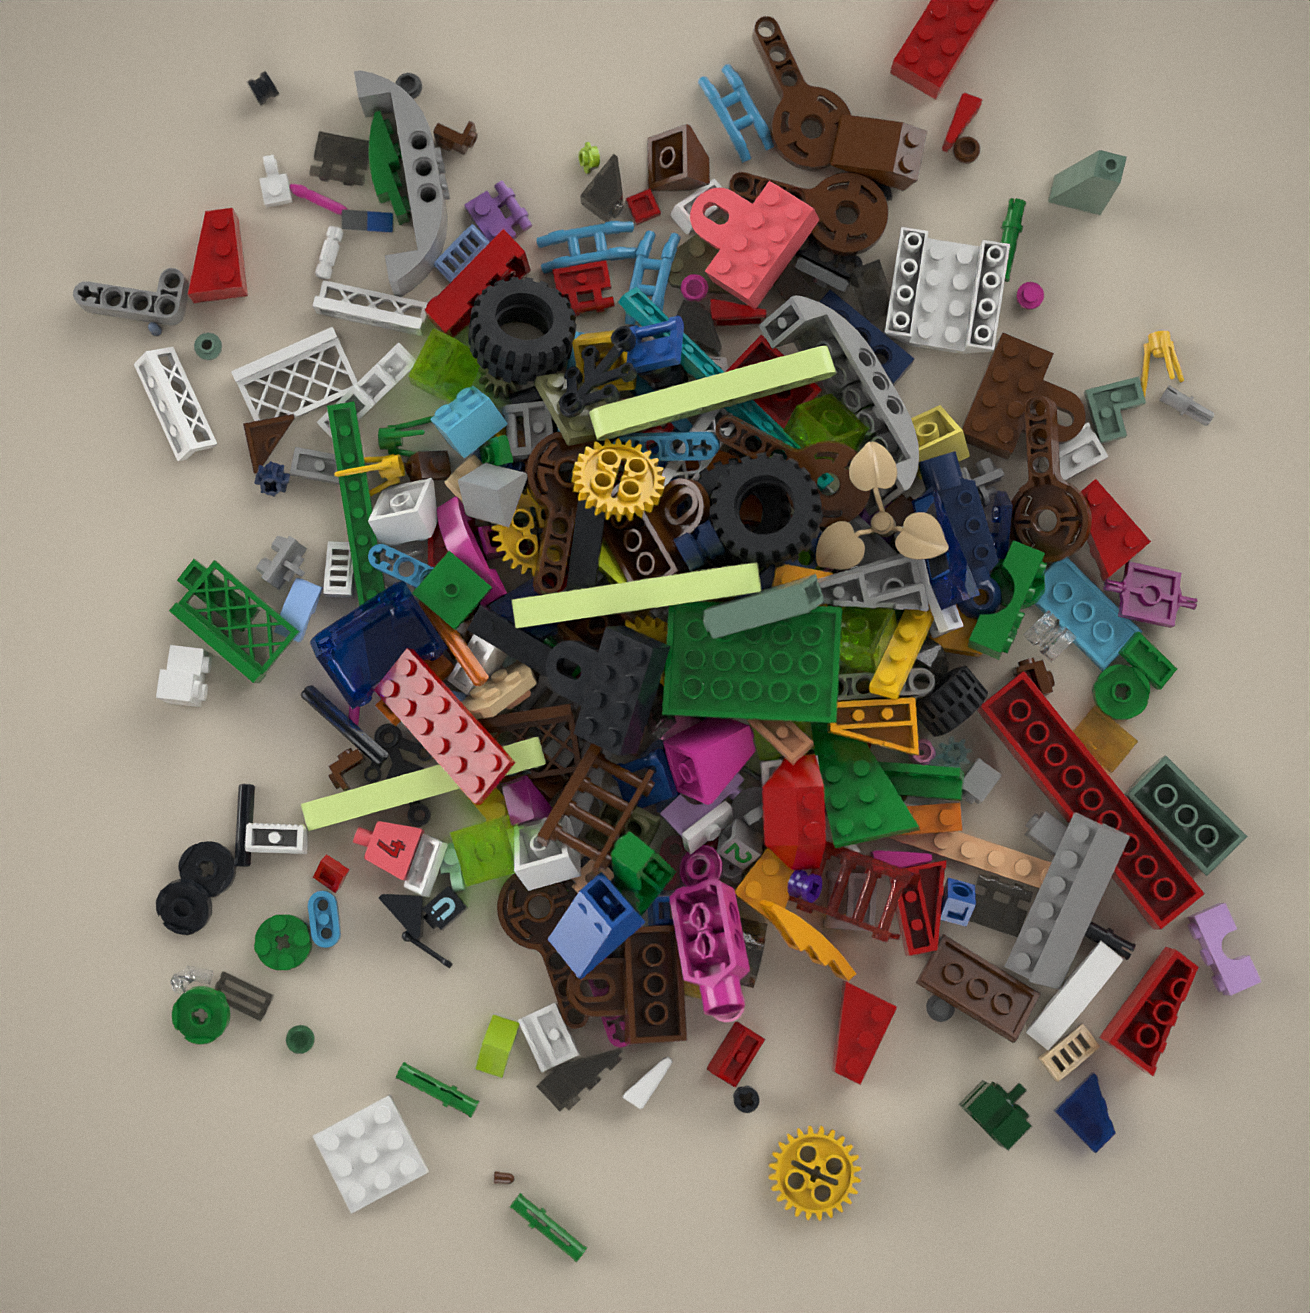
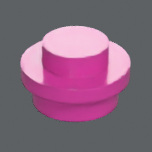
(694, 287)
(1030, 295)

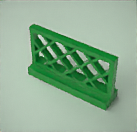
(219, 640)

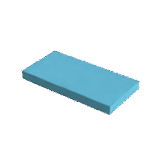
(1085, 613)

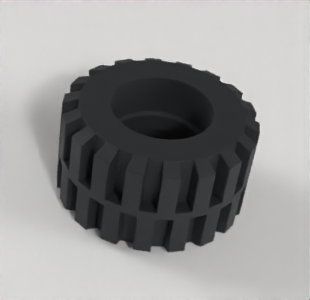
(951, 701)

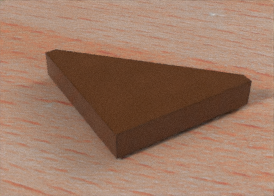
(264, 436)

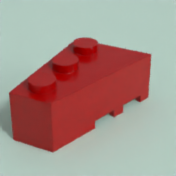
(219, 259)
(1113, 533)

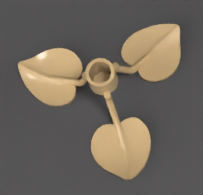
(918, 539)

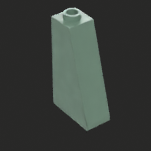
(1089, 182)
(764, 607)

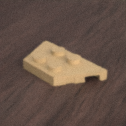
(500, 691)

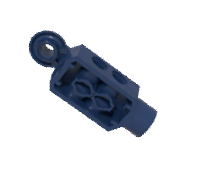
(970, 526)

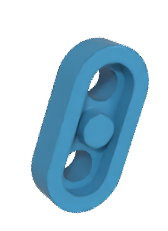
(324, 919)

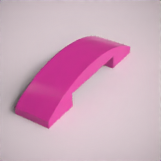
(463, 545)

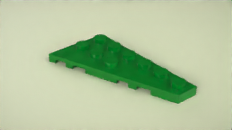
(857, 791)

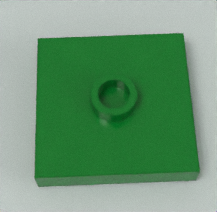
(452, 590)

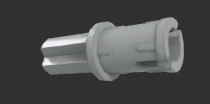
(1186, 405)

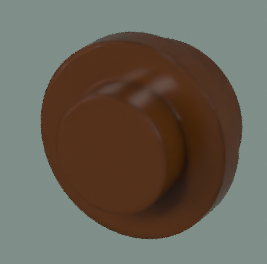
(966, 149)

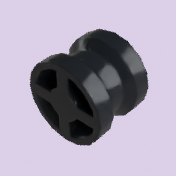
(263, 88)

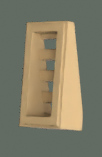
(1051, 1067)

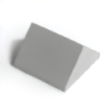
(492, 493)

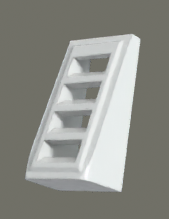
(682, 210)
(337, 591)
(644, 1088)

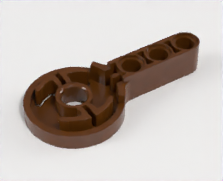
(800, 103)
(871, 215)
(1048, 493)
(847, 496)
(558, 503)
(539, 928)

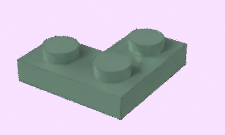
(1107, 402)

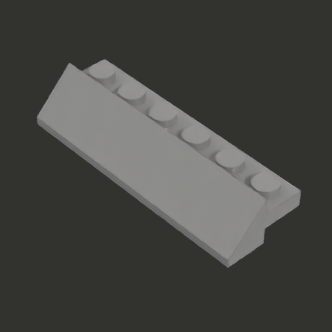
(1066, 901)

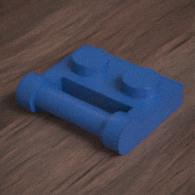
(657, 352)
(664, 783)

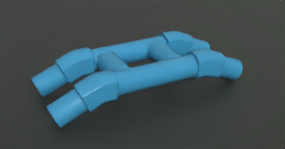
(733, 127)
(576, 257)
(663, 266)

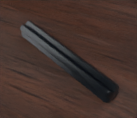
(344, 725)

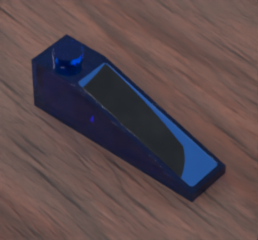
(948, 572)

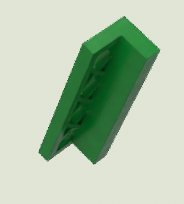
(925, 780)

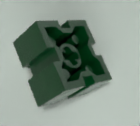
(997, 1112)

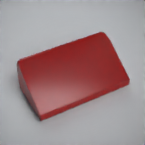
(735, 1054)

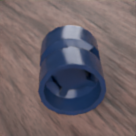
(699, 546)

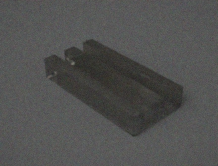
(220, 985)

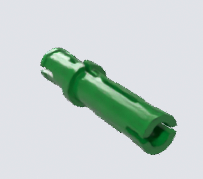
(1011, 229)
(448, 1095)
(574, 1249)

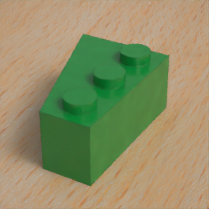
(639, 872)

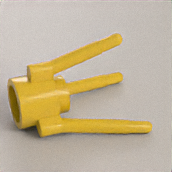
(1161, 346)
(388, 467)

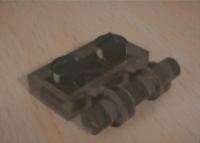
(340, 151)
(996, 914)

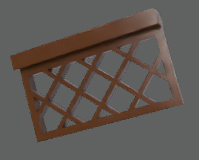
(537, 718)

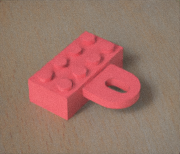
(755, 239)

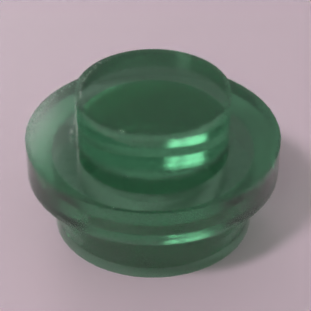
(300, 1039)

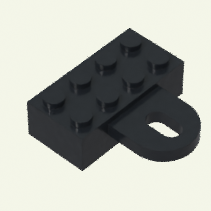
(614, 685)

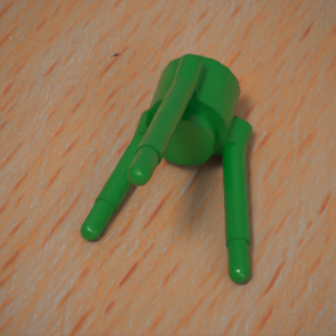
(392, 436)

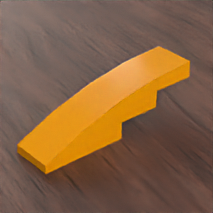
(803, 936)

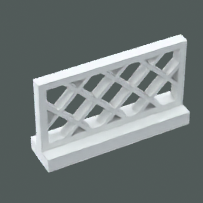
(289, 356)

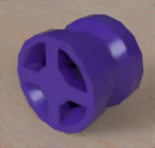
(805, 885)

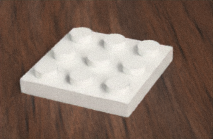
(370, 1154)

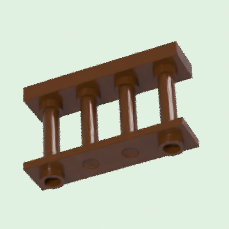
(568, 807)

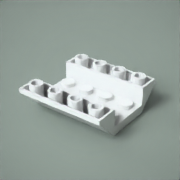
(946, 293)

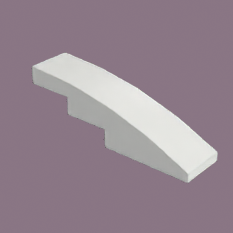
(375, 383)
(1074, 995)

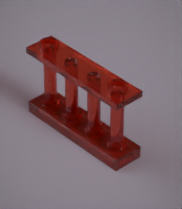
(874, 869)

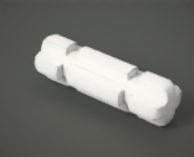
(329, 252)

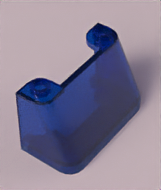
(372, 638)

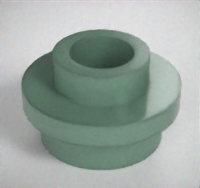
(211, 353)

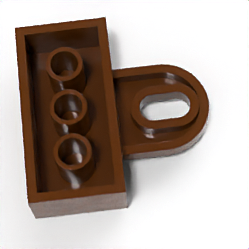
(999, 403)
(647, 544)
(643, 988)

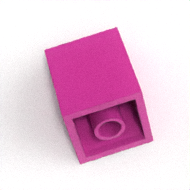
(708, 756)

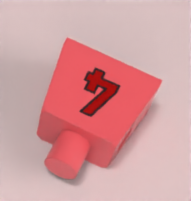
(390, 846)

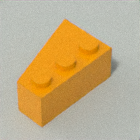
(879, 722)
(765, 881)

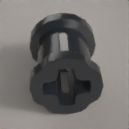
(747, 1108)

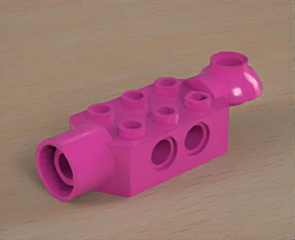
(709, 933)

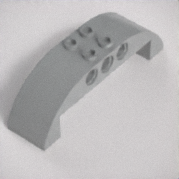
(423, 175)
(858, 383)

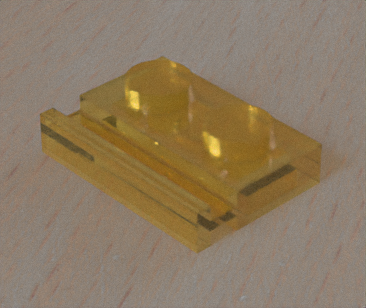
(1104, 738)

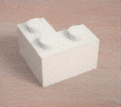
(184, 676)

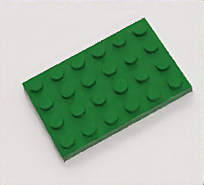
(754, 674)

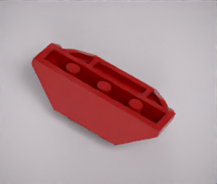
(795, 813)

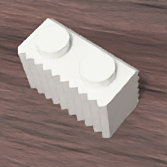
(276, 838)

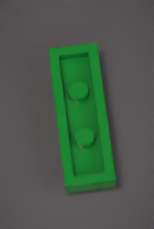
(192, 574)

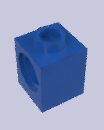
(957, 902)

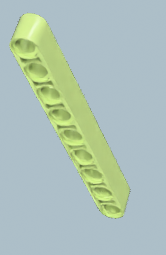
(712, 393)
(636, 595)
(404, 789)

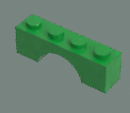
(993, 631)

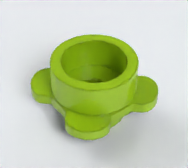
(589, 157)

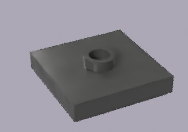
(822, 276)

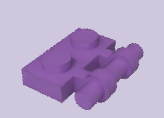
(490, 219)

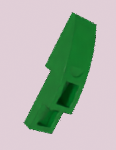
(384, 165)

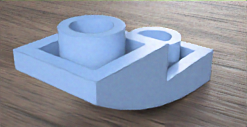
(299, 607)

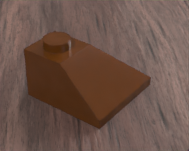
(677, 161)

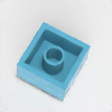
(468, 421)

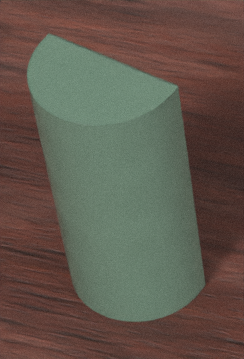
(1185, 815)

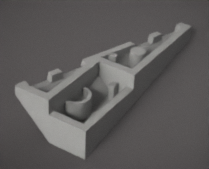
(883, 584)

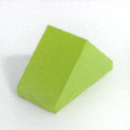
(497, 1046)

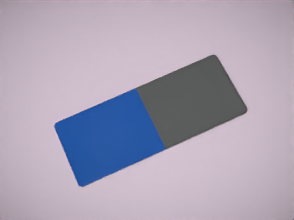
(367, 221)

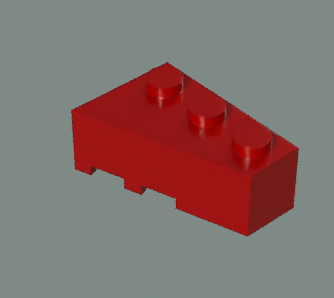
(921, 908)
(859, 1031)

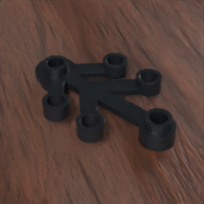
(574, 400)
(399, 765)

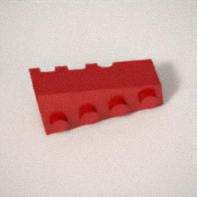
(497, 261)
(1151, 1010)

